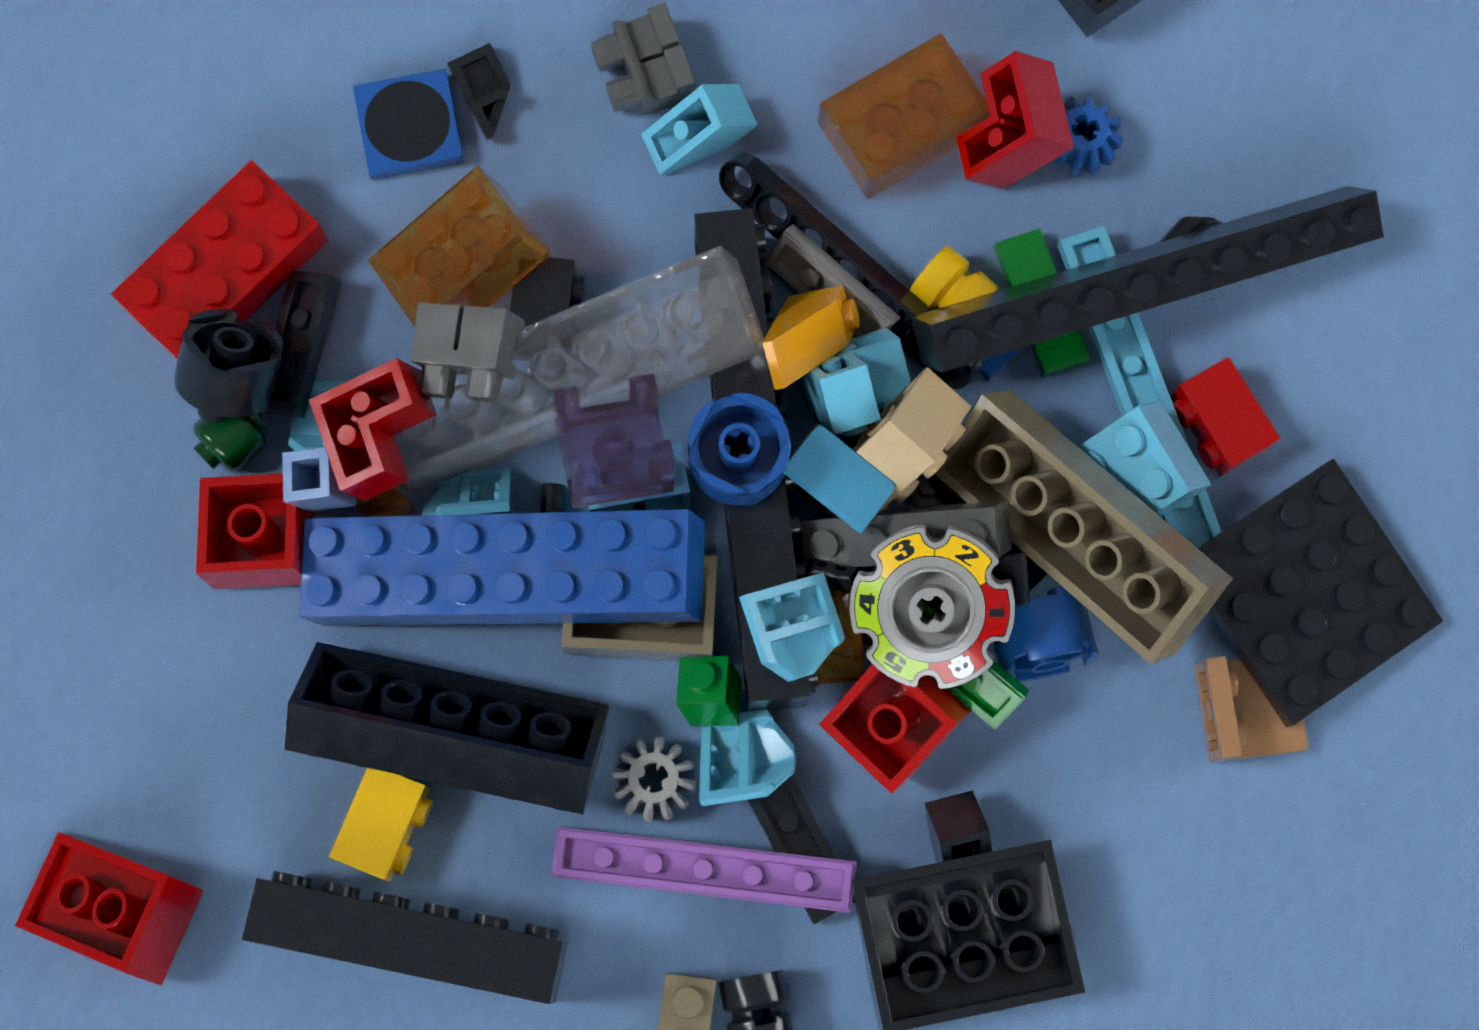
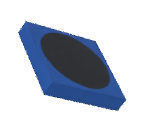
(408, 124)

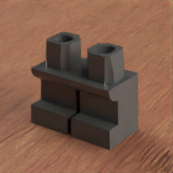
(652, 61)
(465, 343)

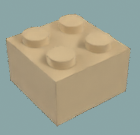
(914, 433)

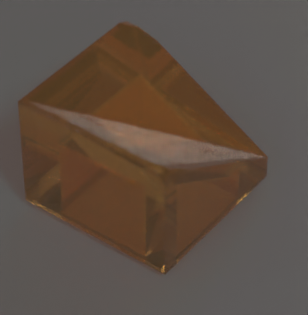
(386, 504)

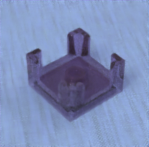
(614, 447)

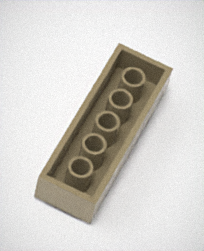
(1084, 526)

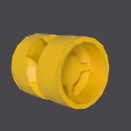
(949, 281)

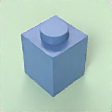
(311, 482)

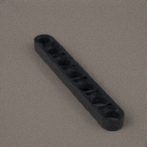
(835, 243)

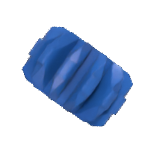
(1101, 130)

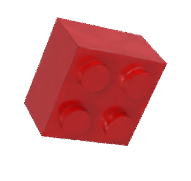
(248, 533)
(893, 725)

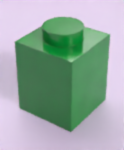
(709, 691)

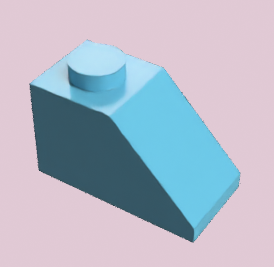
(699, 127)

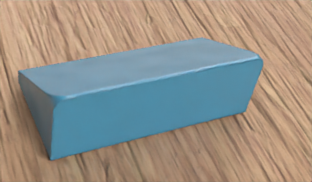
(839, 478)

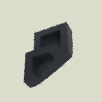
(482, 86)

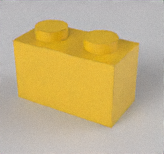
(381, 823)

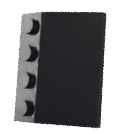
(966, 937)

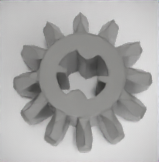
(669, 785)

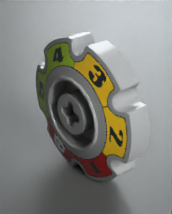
(943, 645)

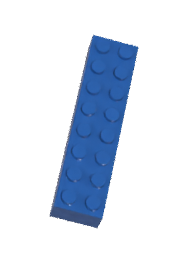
(504, 568)

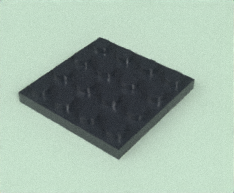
(1314, 593)

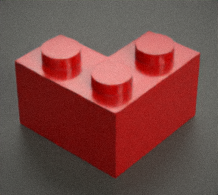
(1024, 123)
(361, 422)

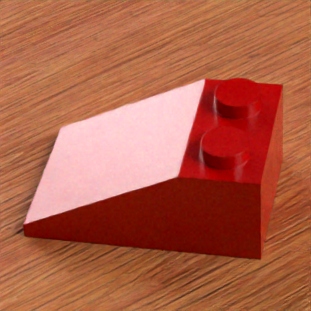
(109, 908)

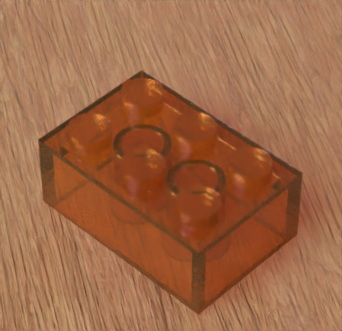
(902, 115)
(461, 248)

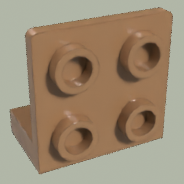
(1239, 716)

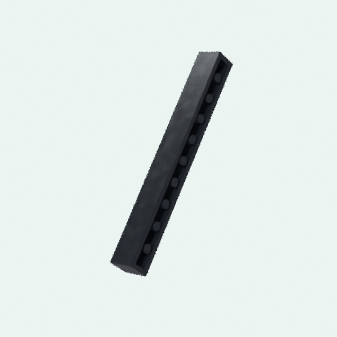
(1146, 278)

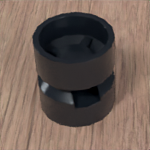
(756, 992)

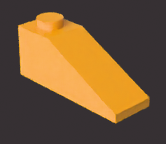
(808, 333)

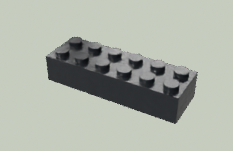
(446, 727)
(403, 940)

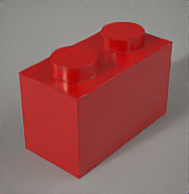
(1223, 417)

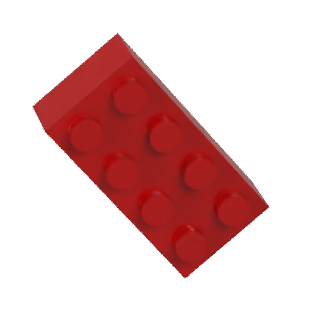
(222, 258)

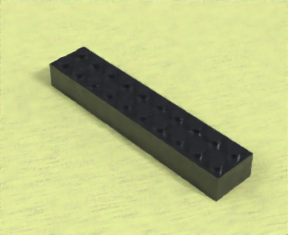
(763, 533)

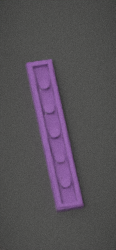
(704, 869)

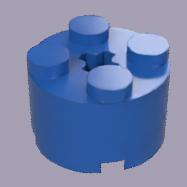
(725, 424)
(1047, 637)

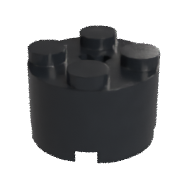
(227, 365)

